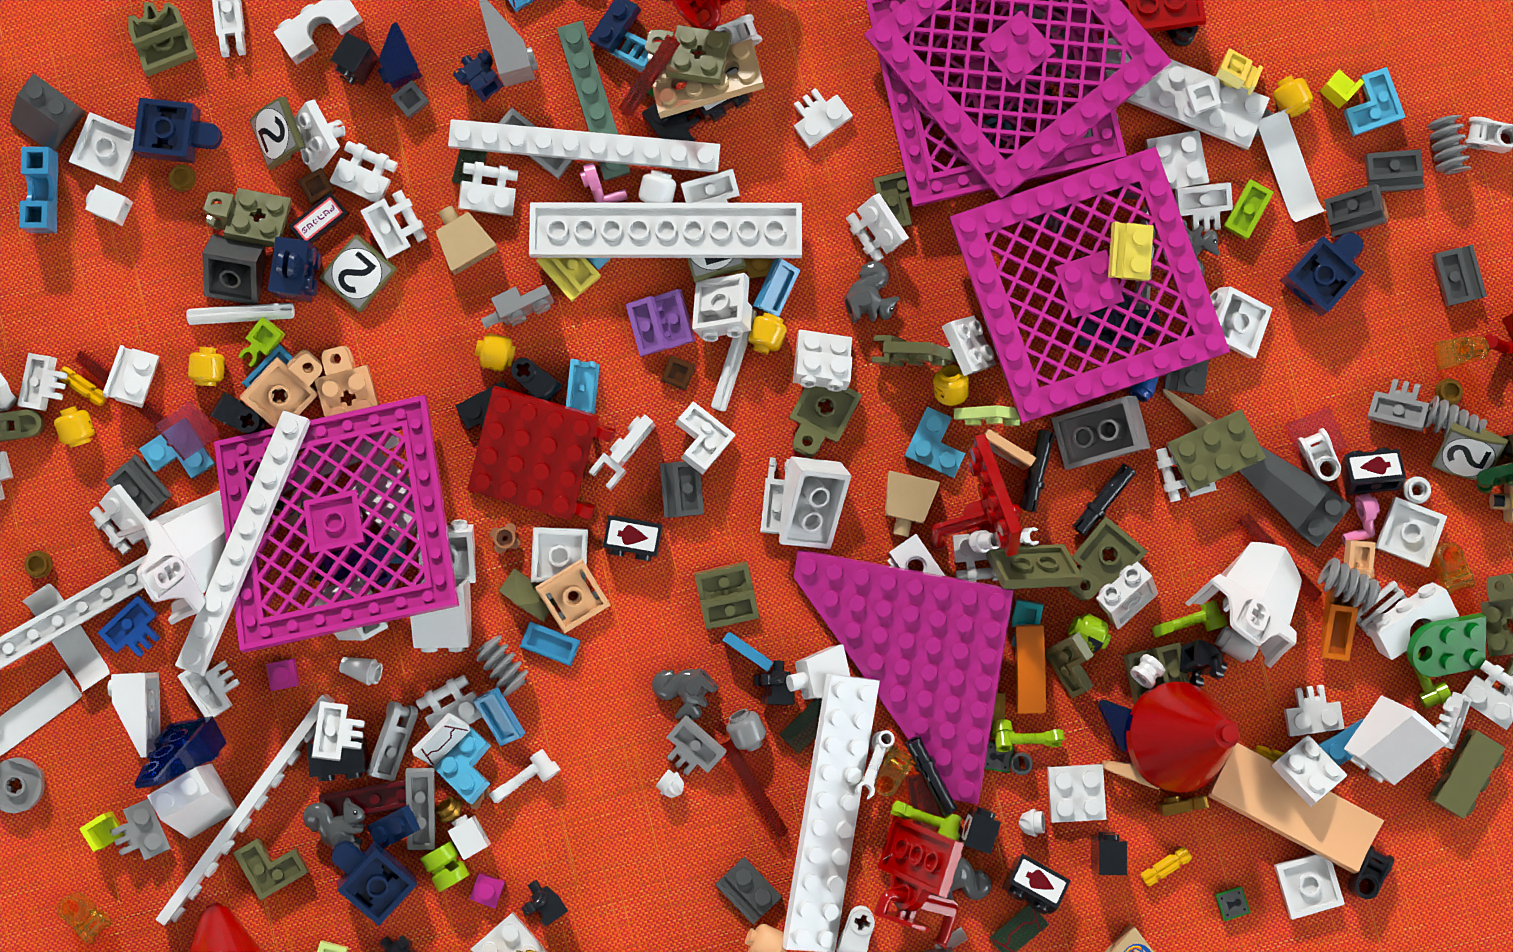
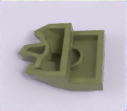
(161, 38)

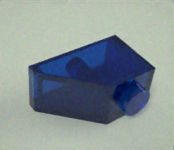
(397, 60)
(1117, 720)

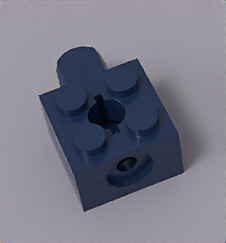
(172, 131)
(294, 269)
(1325, 272)
(1115, 319)
(372, 879)

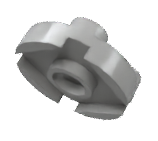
(32, 785)

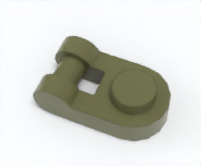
(26, 422)

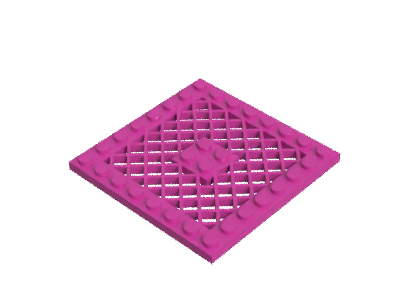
(1016, 52)
(930, 187)
(1087, 285)
(338, 524)

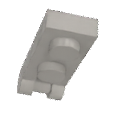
(392, 741)

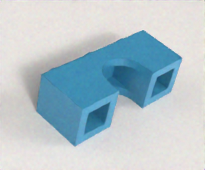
(40, 170)

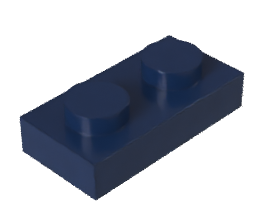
(614, 25)
(394, 827)

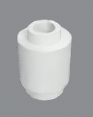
(1235, 645)

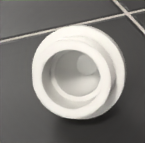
(670, 784)
(1032, 822)

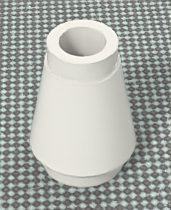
(362, 669)

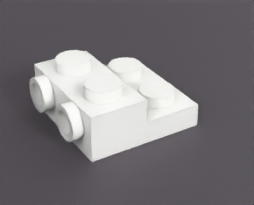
(722, 307)
(1241, 319)
(823, 360)
(462, 549)
(1127, 594)

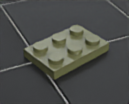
(1216, 451)
(1035, 567)

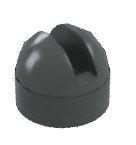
(1015, 763)

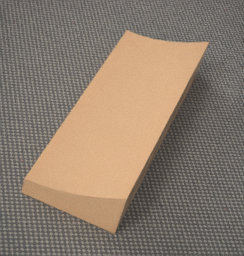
(1328, 828)

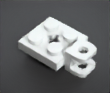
(623, 449)

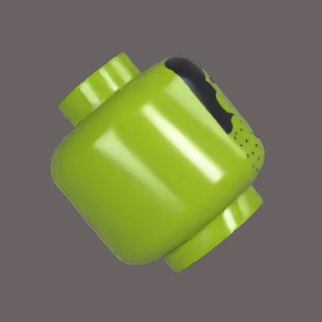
(1092, 630)

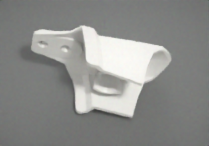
(190, 549)
(1262, 584)

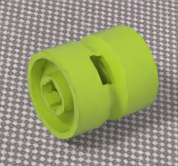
(442, 876)

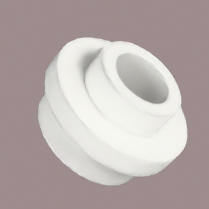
(1425, 490)

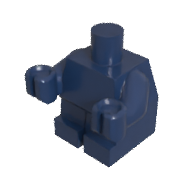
(479, 75)

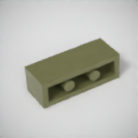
(1467, 774)

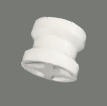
(1147, 671)

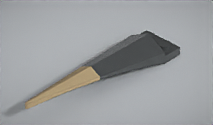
(1296, 496)

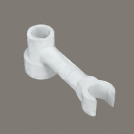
(984, 541)
(879, 750)
(540, 765)

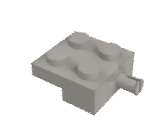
(514, 307)

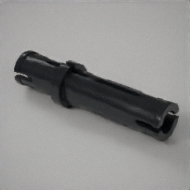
(1036, 473)
(1096, 508)
(926, 766)

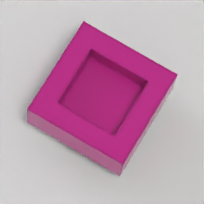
(283, 674)
(487, 890)

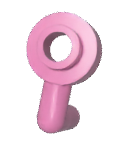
(590, 178)
(1367, 510)

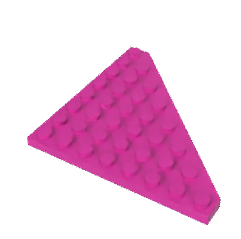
(930, 647)

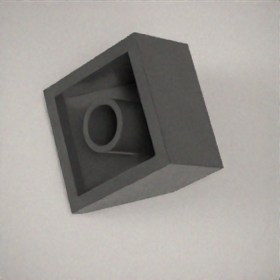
(44, 113)
(233, 270)

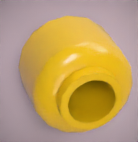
(1293, 95)
(767, 333)
(495, 352)
(206, 367)
(951, 385)
(74, 427)

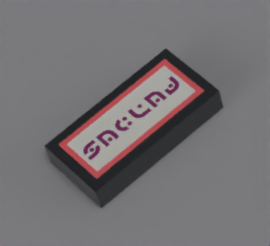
(319, 219)

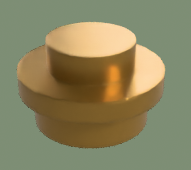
(182, 178)
(1449, 390)
(38, 564)
(449, 809)

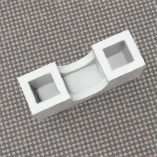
(297, 33)
(1392, 629)

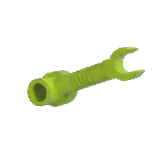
(1209, 615)
(1432, 693)
(1005, 736)
(947, 826)

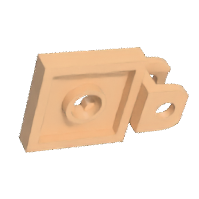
(344, 377)
(292, 379)

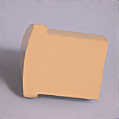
(1360, 556)

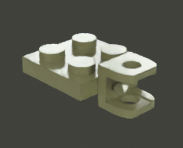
(683, 63)
(238, 214)
(915, 353)
(818, 426)
(1090, 558)
(1498, 613)

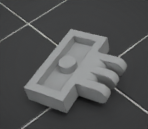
(1399, 407)
(694, 746)
(141, 831)

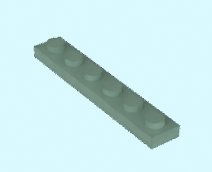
(590, 89)

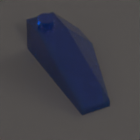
(181, 749)

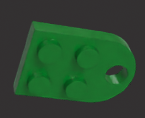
(1450, 645)

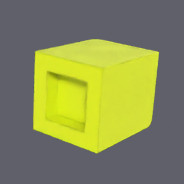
(1340, 88)
(98, 831)

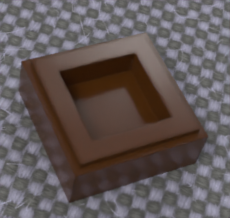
(316, 186)
(678, 373)

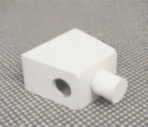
(813, 670)

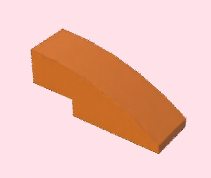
(1337, 627)
(1030, 669)

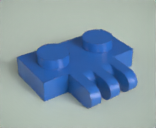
(131, 627)

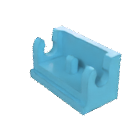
(582, 385)

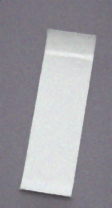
(1289, 166)
(73, 645)
(37, 710)

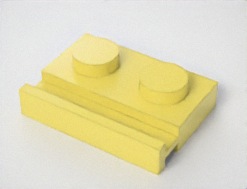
(1238, 72)
(1130, 251)
(570, 274)

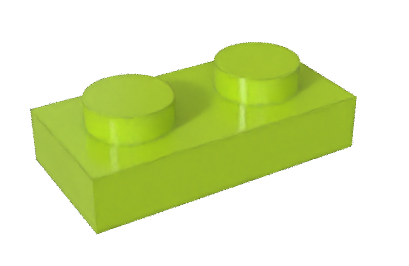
(1248, 209)

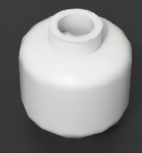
(657, 187)

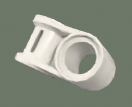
(738, 30)
(1485, 135)
(1318, 454)
(855, 937)

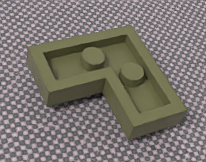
(895, 193)
(1066, 660)
(269, 875)

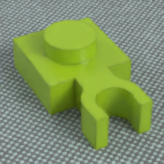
(263, 339)

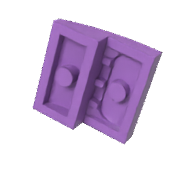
(660, 322)

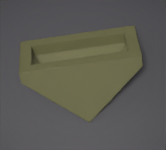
(524, 594)

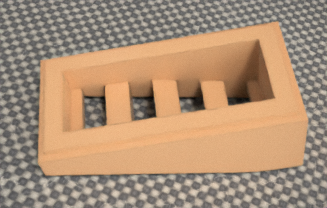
(1126, 770)

